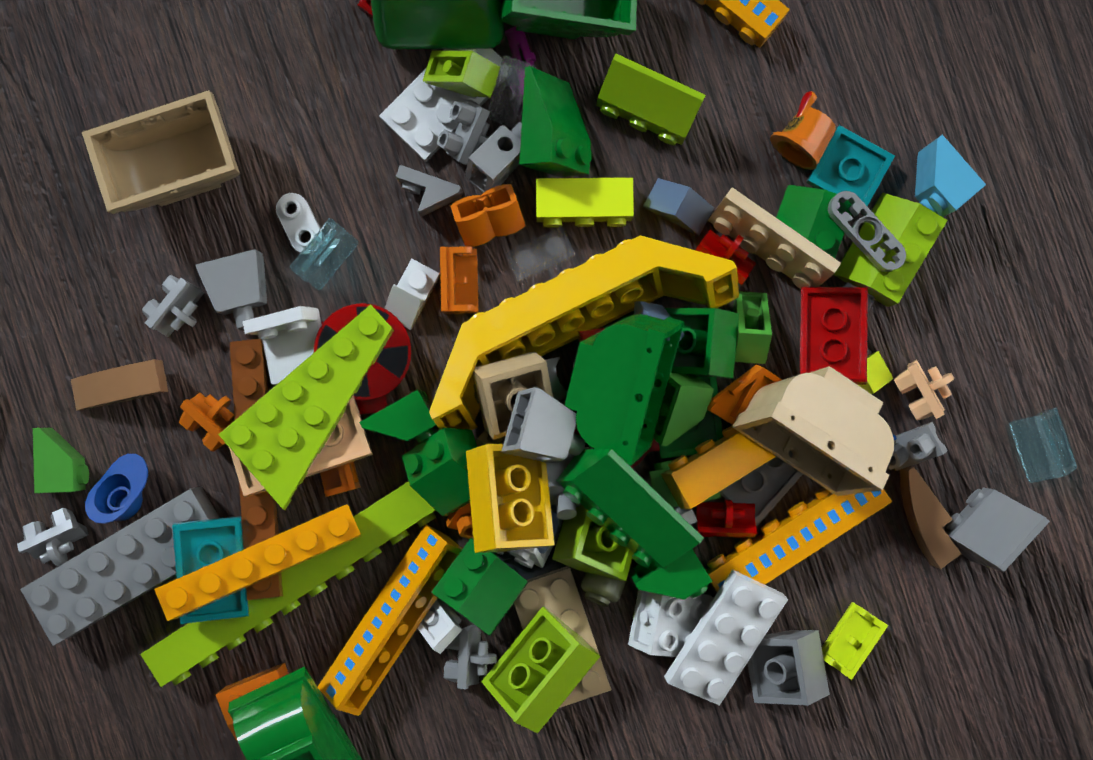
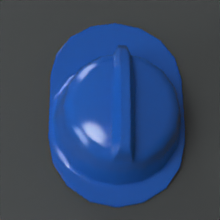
(119, 491)

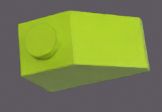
(462, 73)

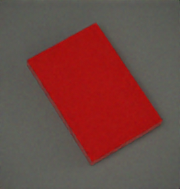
(834, 331)

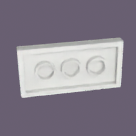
(424, 111)
(725, 637)

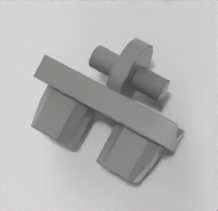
(469, 132)
(174, 308)
(916, 446)
(54, 542)
(472, 658)

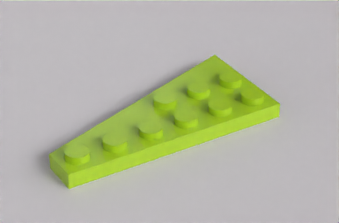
(298, 415)

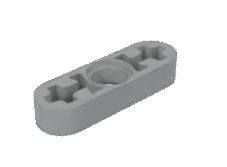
(858, 206)

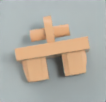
(929, 403)

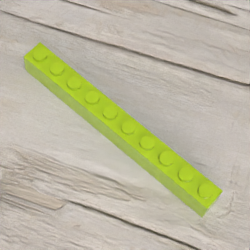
(200, 641)

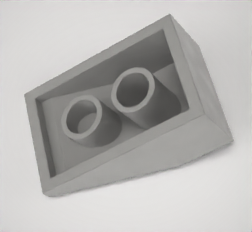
(994, 528)

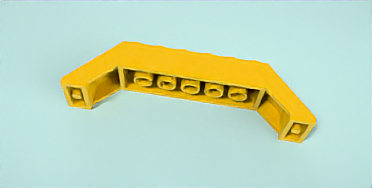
(575, 302)

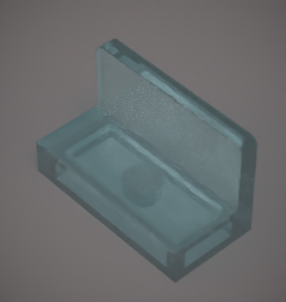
(324, 254)
(1043, 446)

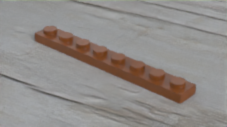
(259, 510)

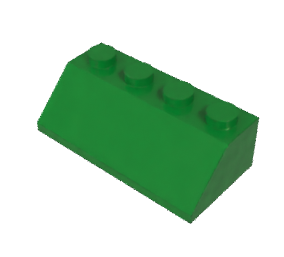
(627, 507)

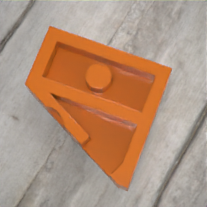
(738, 394)

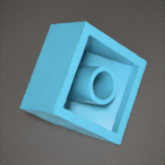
(944, 178)

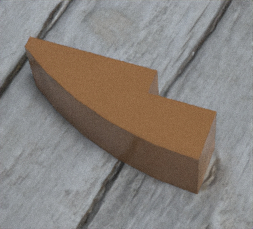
(119, 384)
(926, 519)

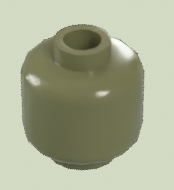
(602, 589)

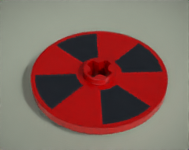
(392, 361)

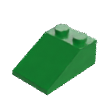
(552, 127)

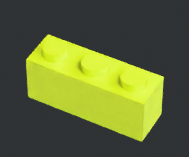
(584, 201)

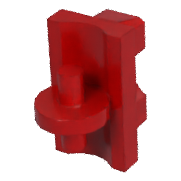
(730, 250)
(726, 519)

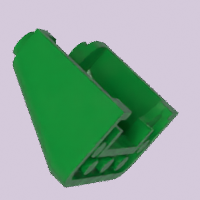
(438, 24)

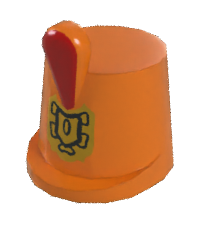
(805, 135)

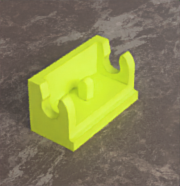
(852, 640)

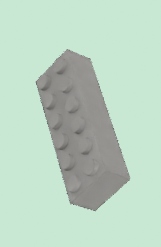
(113, 569)

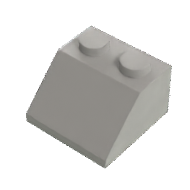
(789, 669)

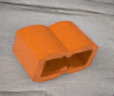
(488, 215)

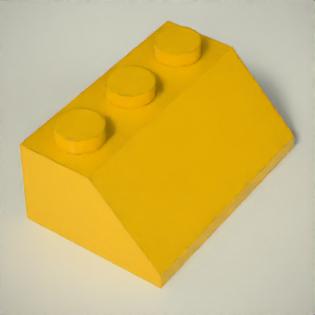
(508, 501)

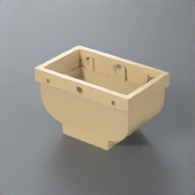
(161, 154)
(827, 427)

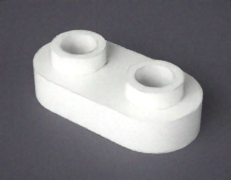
(298, 222)

